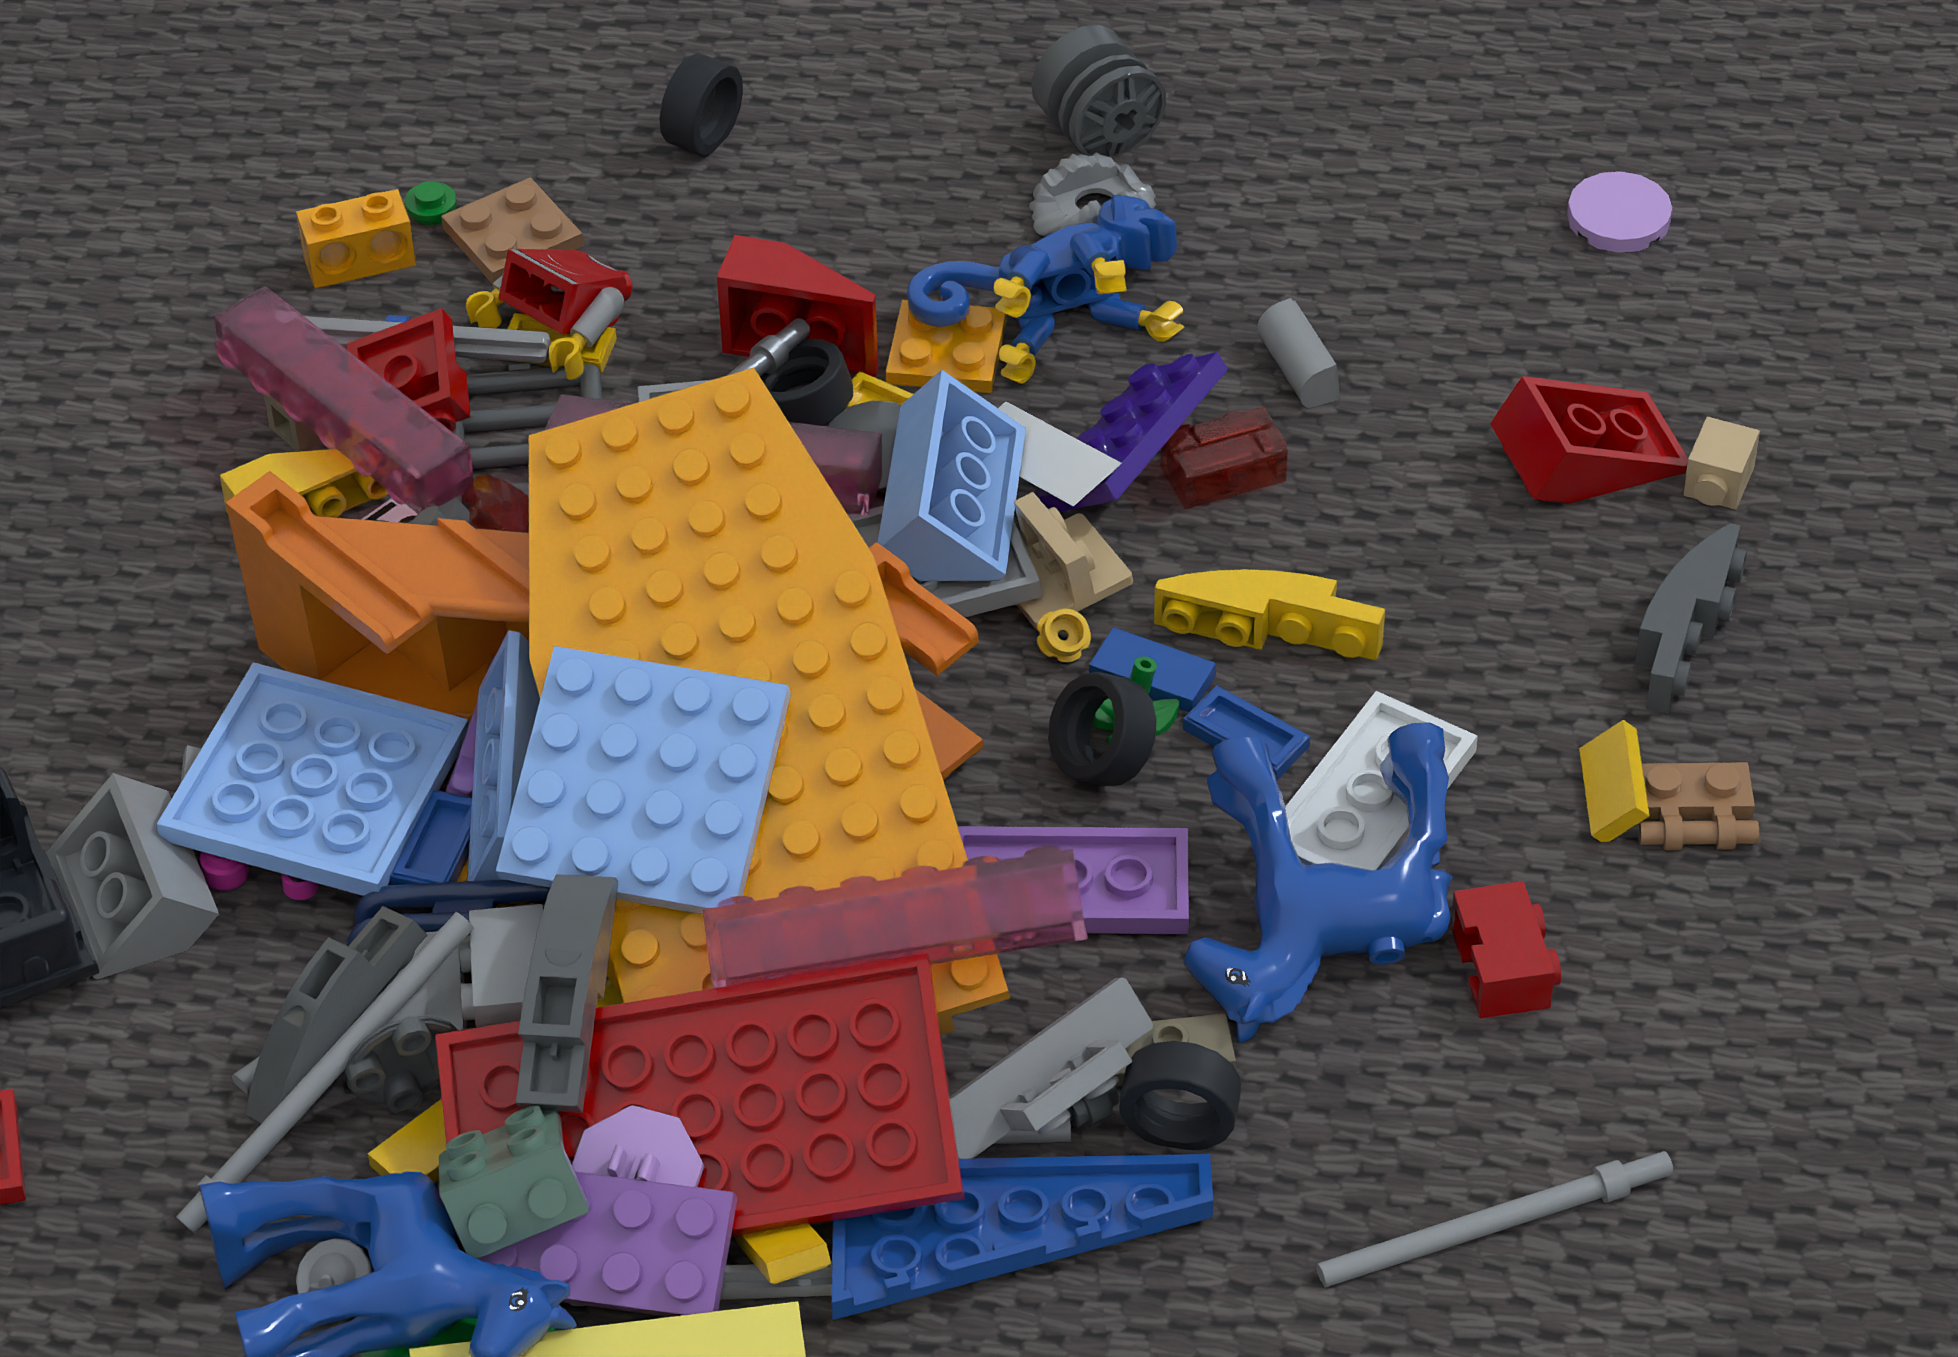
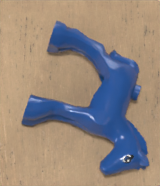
(1330, 905)
(418, 1280)

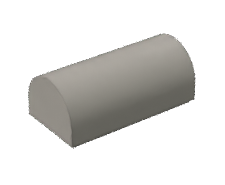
(1299, 353)

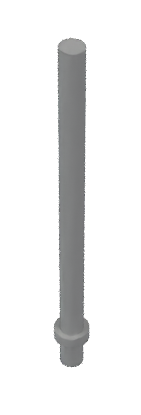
(331, 1064)

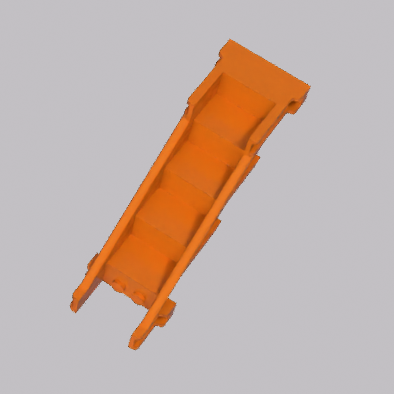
(429, 605)

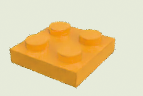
(962, 350)

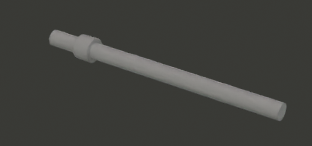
(1606, 1181)

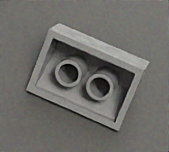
(127, 882)

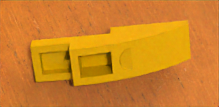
(1252, 604)

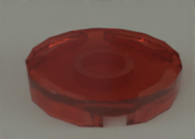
(497, 505)

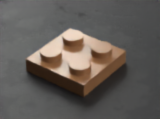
(510, 219)

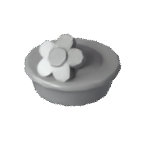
(331, 1264)

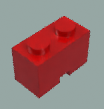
(1506, 943)

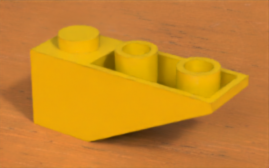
(320, 476)

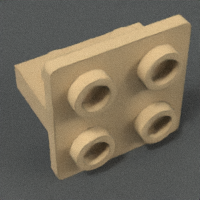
(1069, 558)

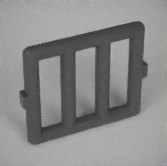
(518, 378)

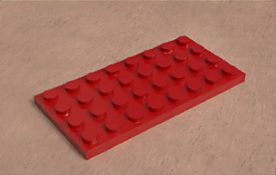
(794, 1088)

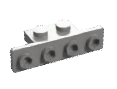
(1051, 1071)

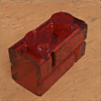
(1224, 457)

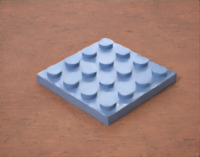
(644, 779)
(313, 780)

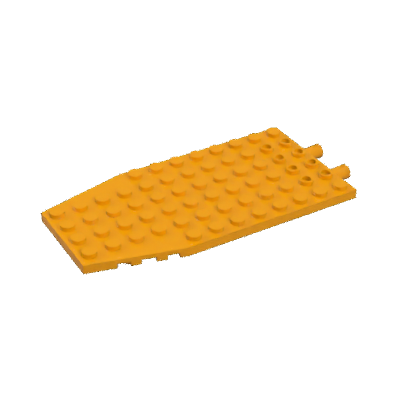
(720, 549)

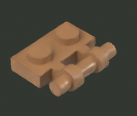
(1698, 792)

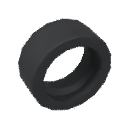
(701, 104)
(824, 397)
(1132, 734)
(1181, 1068)

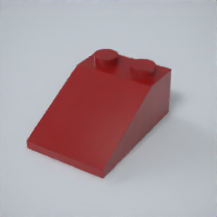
(772, 283)
(1584, 439)

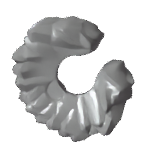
(1078, 176)

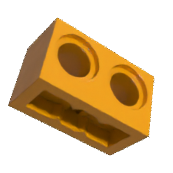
(356, 238)

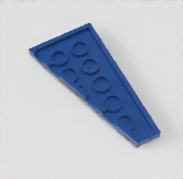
(1011, 1220)

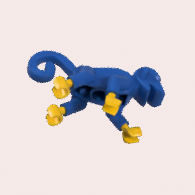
(1057, 274)

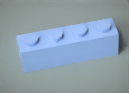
(952, 484)
(503, 731)

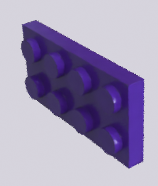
(1143, 421)

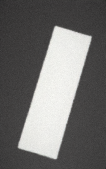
(1059, 460)

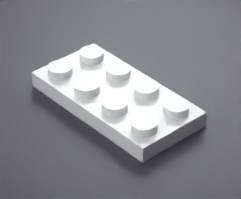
(1346, 807)

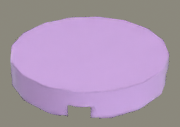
(1619, 211)

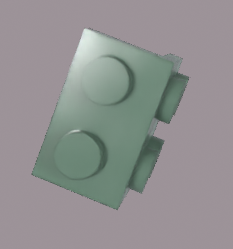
(509, 1182)

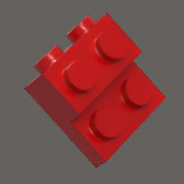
(421, 364)

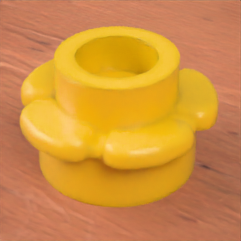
(1073, 625)

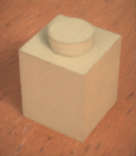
(1721, 463)

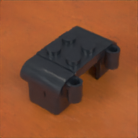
(37, 927)

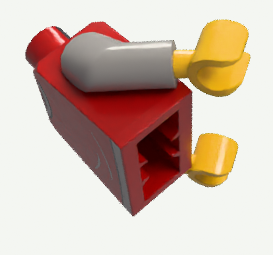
(561, 291)

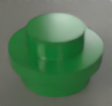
(430, 201)

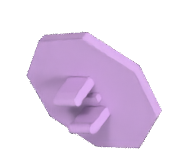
(640, 1147)

